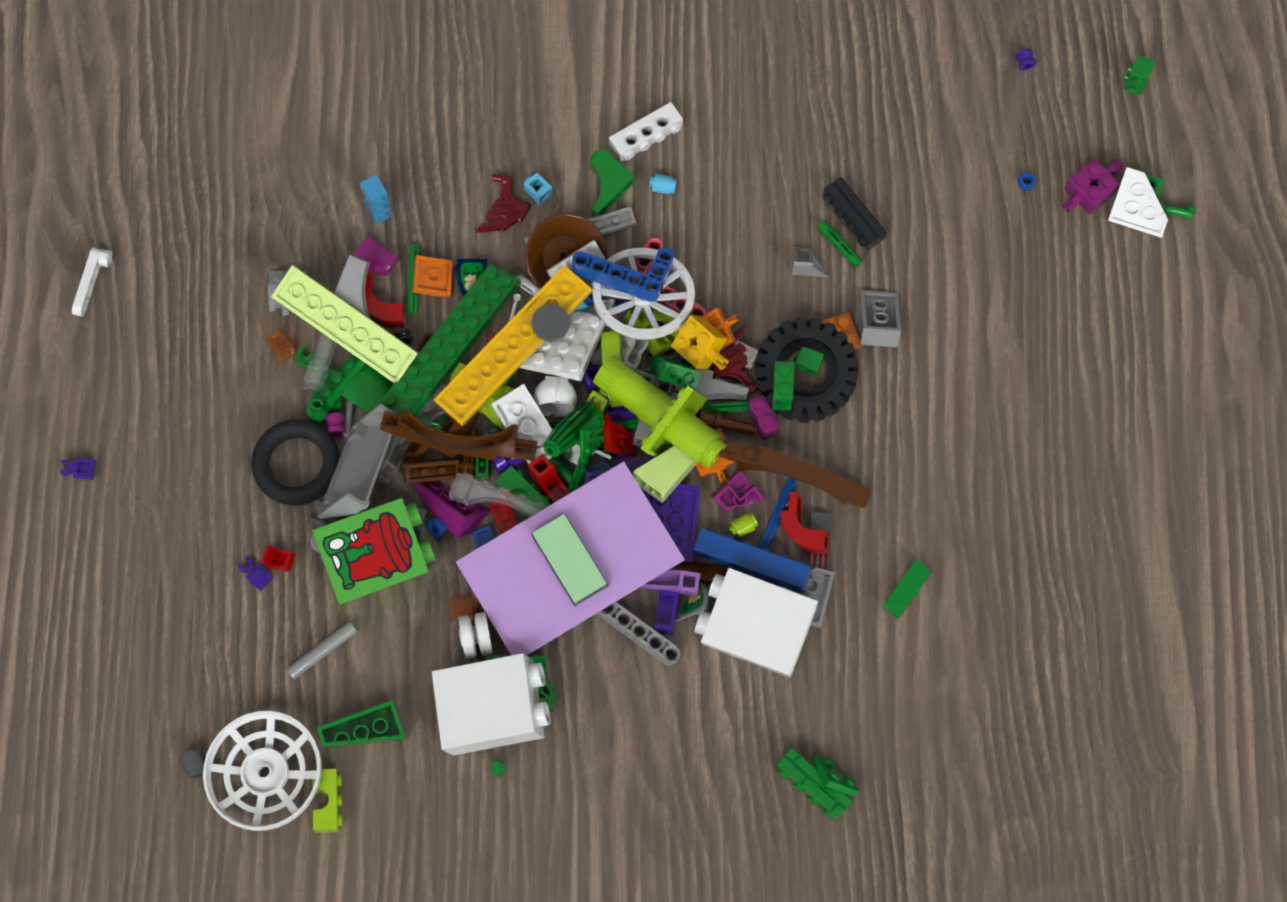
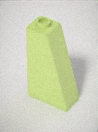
(663, 473)

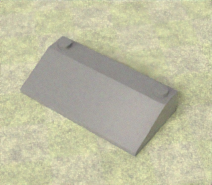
(357, 467)

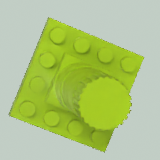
(670, 419)

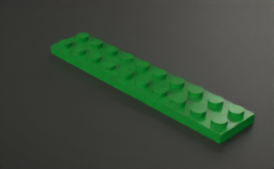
(451, 341)

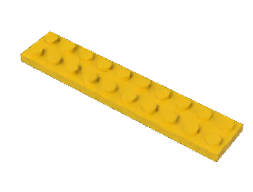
(508, 349)

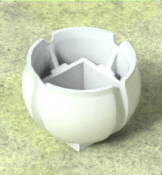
(555, 396)

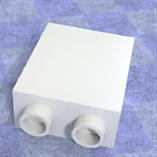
(756, 621)
(490, 704)

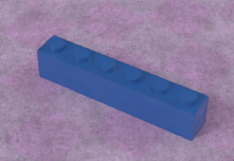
(752, 560)

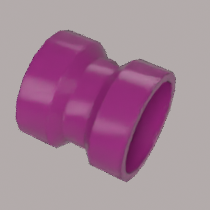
(335, 424)

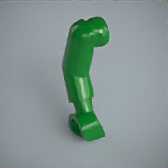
(1187, 213)

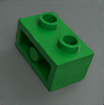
(1138, 75)

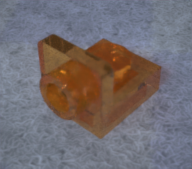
(462, 607)

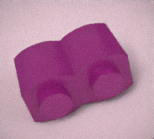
(760, 413)

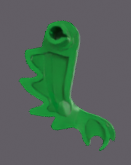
(316, 410)

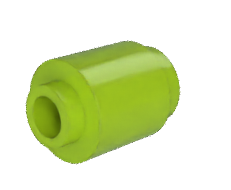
(743, 525)

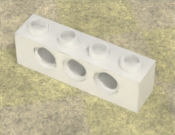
(665, 114)

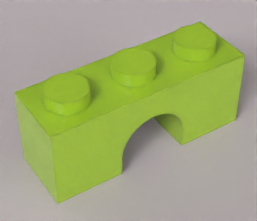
(328, 818)

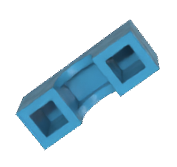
(376, 199)

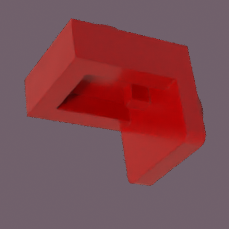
(278, 559)

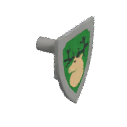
(693, 604)

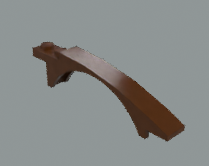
(487, 447)
(768, 460)

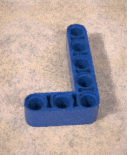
(626, 275)

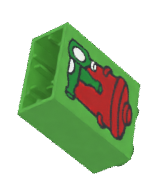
(373, 550)

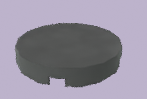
(550, 323)

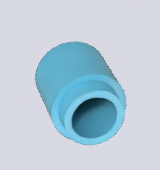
(662, 184)

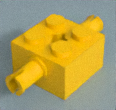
(700, 343)

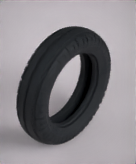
(275, 436)

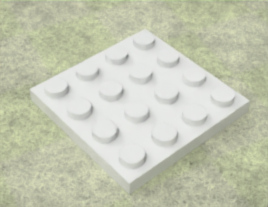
(571, 354)

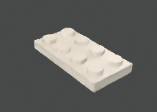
(521, 409)

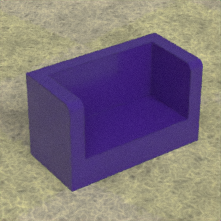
(666, 612)

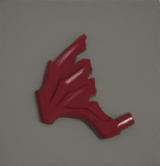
(505, 211)
(733, 354)

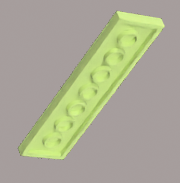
(344, 324)

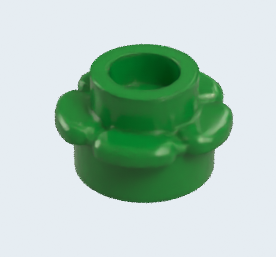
(498, 767)

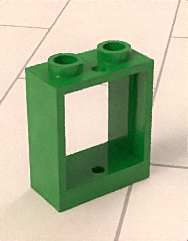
(674, 372)

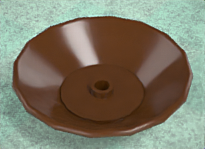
(556, 235)

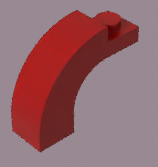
(383, 314)
(547, 479)
(809, 540)

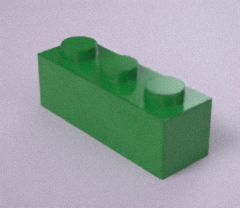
(482, 468)

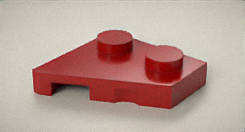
(617, 439)

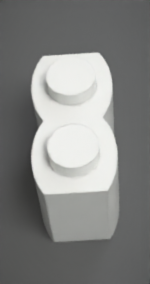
(633, 350)

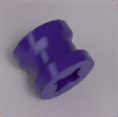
(1025, 59)

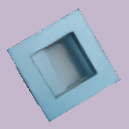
(536, 181)

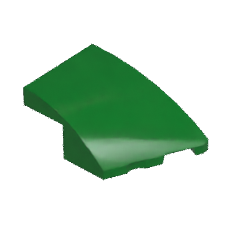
(367, 389)

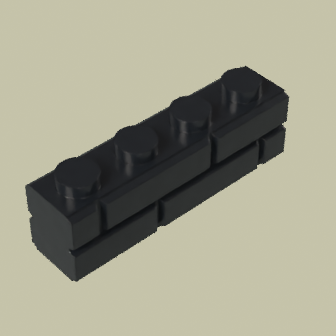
(854, 213)

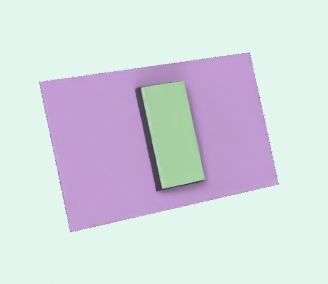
(570, 561)

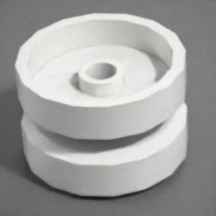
(474, 635)

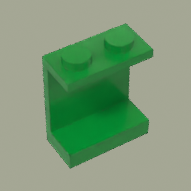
(783, 385)

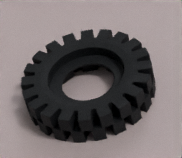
(839, 358)

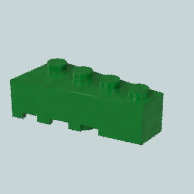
(365, 727)

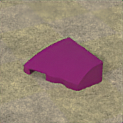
(380, 258)
(736, 492)

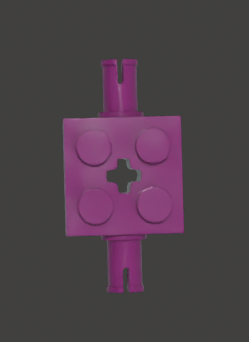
(1092, 186)

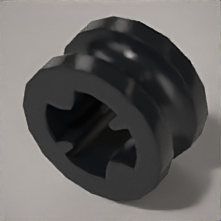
(404, 335)

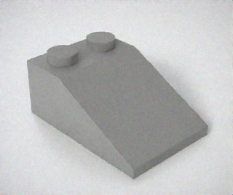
(879, 318)

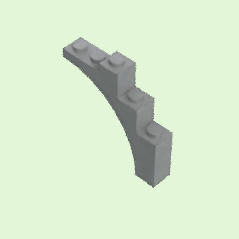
(353, 284)
(711, 388)

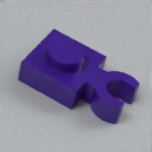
(617, 412)
(81, 468)
(257, 575)

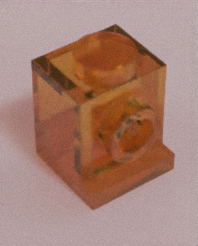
(276, 339)

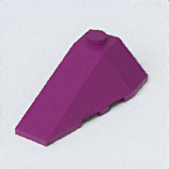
(457, 516)

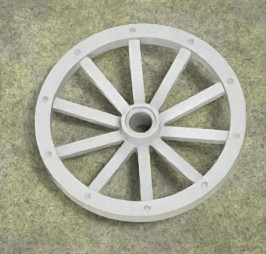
(643, 305)

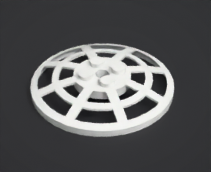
(251, 768)

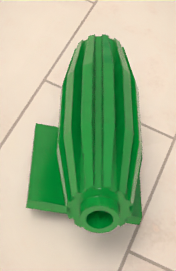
(579, 427)

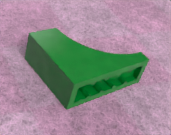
(613, 180)

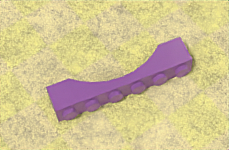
(676, 581)

